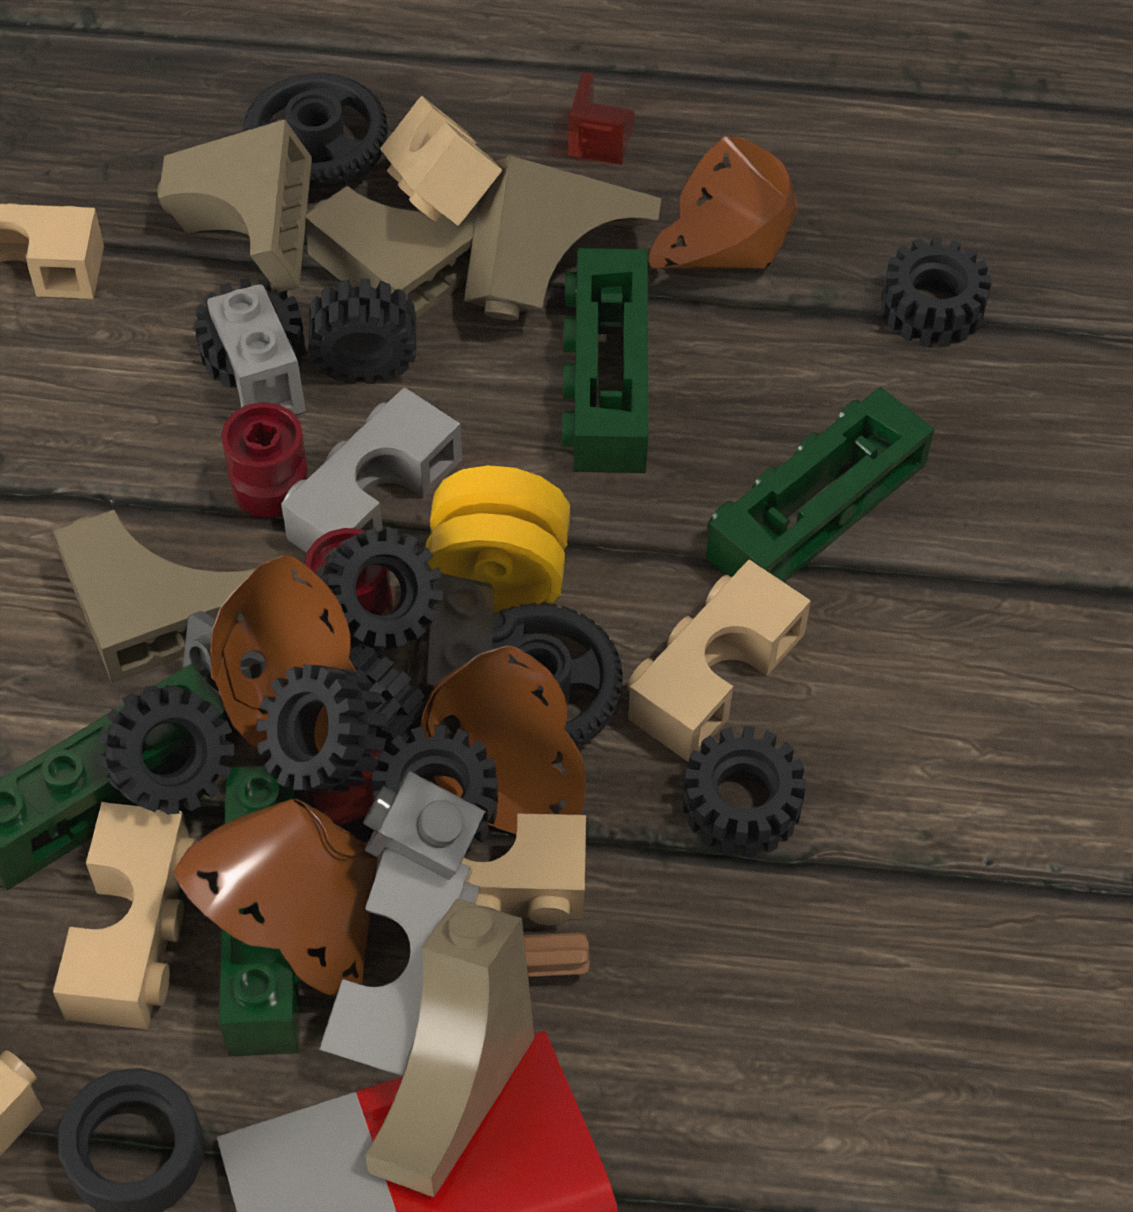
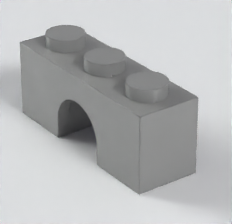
(399, 444)
(382, 1022)

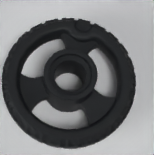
(315, 116)
(595, 671)

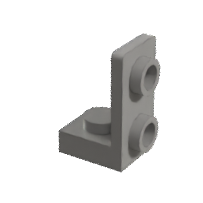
(257, 348)

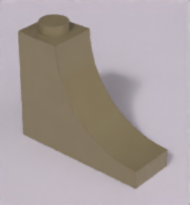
(247, 186)
(530, 223)
(390, 245)
(133, 596)
(465, 1045)

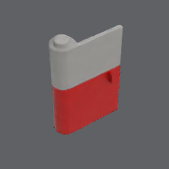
(522, 1157)

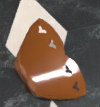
(741, 222)
(285, 629)
(516, 728)
(306, 882)

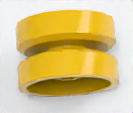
(501, 531)

